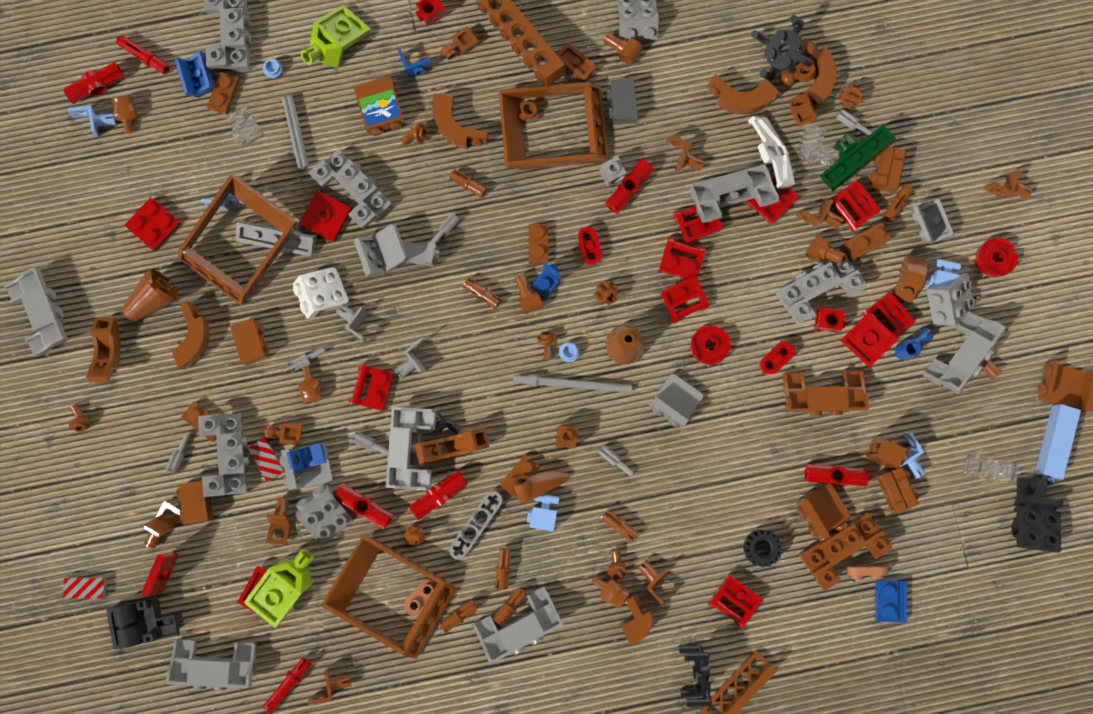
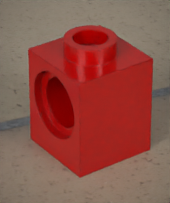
(430, 18)
(821, 320)

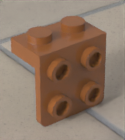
(823, 511)

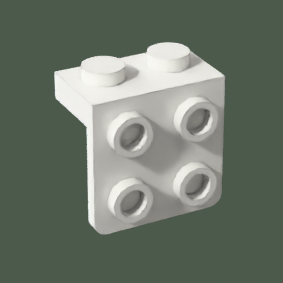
(319, 291)

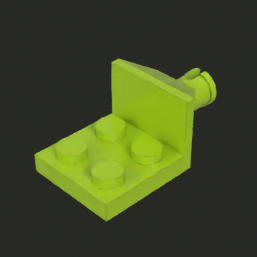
(333, 35)
(281, 588)

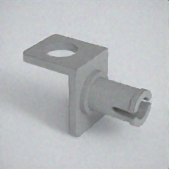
(354, 319)
(412, 362)

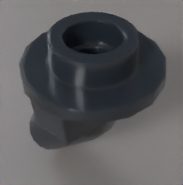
(442, 422)

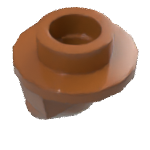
(418, 132)
(547, 339)
(81, 421)
(414, 535)
(617, 569)

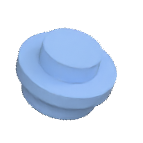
(272, 68)
(569, 352)

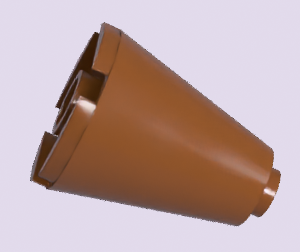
(149, 296)
(620, 350)

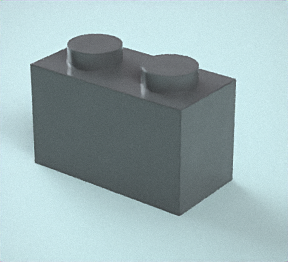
(623, 102)

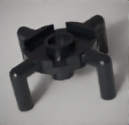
(777, 42)
(700, 672)

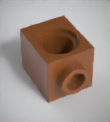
(803, 109)
(566, 437)

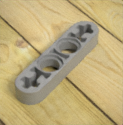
(474, 523)

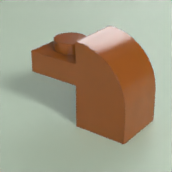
(912, 277)
(639, 625)

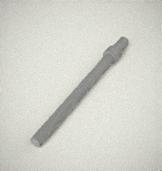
(533, 380)

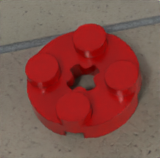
(1006, 253)
(715, 335)

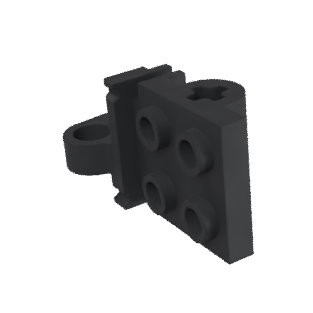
(1036, 520)
(141, 623)

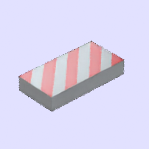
(266, 459)
(84, 587)

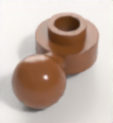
(802, 73)

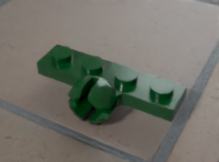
(856, 155)

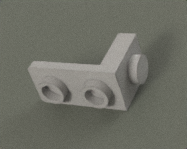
(422, 254)

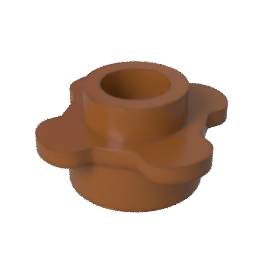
(525, 106)

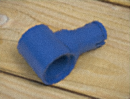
(914, 345)

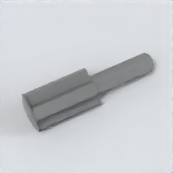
(851, 121)
(446, 227)
(304, 360)
(368, 442)
(177, 456)
(614, 459)

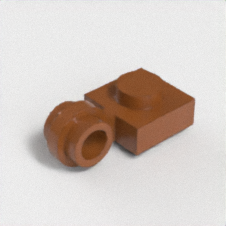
(463, 40)
(289, 433)

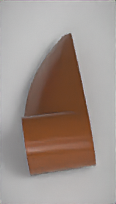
(531, 487)

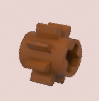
(850, 96)
(606, 292)

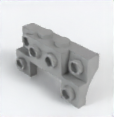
(235, 35)
(351, 177)
(732, 189)
(822, 279)
(41, 310)
(968, 359)
(230, 454)
(402, 457)
(524, 630)
(211, 671)

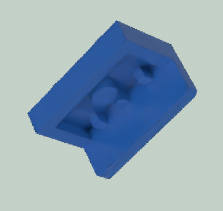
(195, 75)

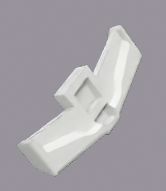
(773, 152)

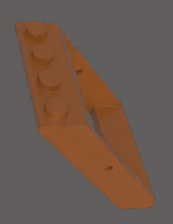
(513, 131)
(260, 205)
(353, 575)

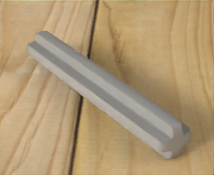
(295, 132)

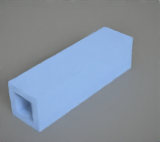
(1057, 442)

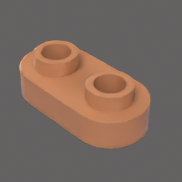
(859, 572)
(419, 596)

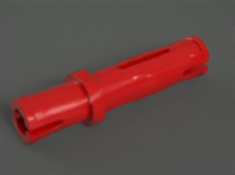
(149, 58)
(292, 678)

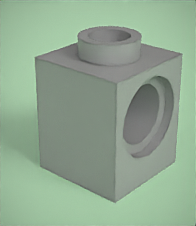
(612, 171)

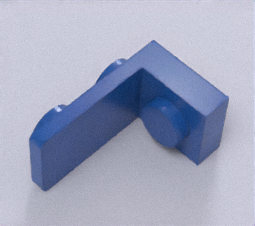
(547, 280)

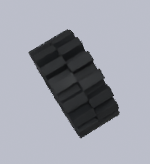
(775, 548)

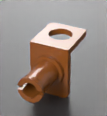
(685, 157)
(1010, 186)
(823, 214)
(279, 521)
(160, 524)
(653, 576)
(332, 684)

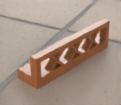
(747, 691)

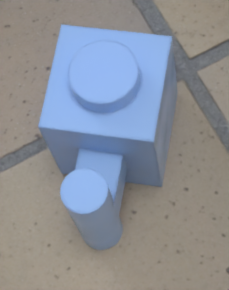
(945, 276)
(543, 517)

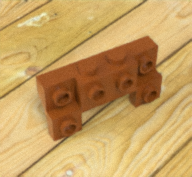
(836, 400)
(840, 545)

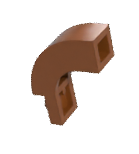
(825, 72)
(742, 102)
(456, 135)
(452, 446)

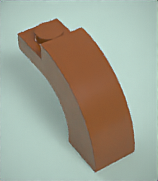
(196, 340)
(106, 349)

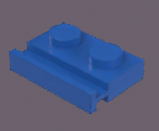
(890, 601)

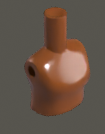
(125, 111)
(310, 388)
(611, 591)

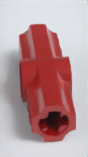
(93, 83)
(636, 177)
(848, 475)
(438, 495)
(352, 498)

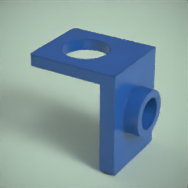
(416, 68)
(307, 457)

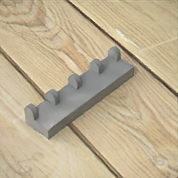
(268, 236)

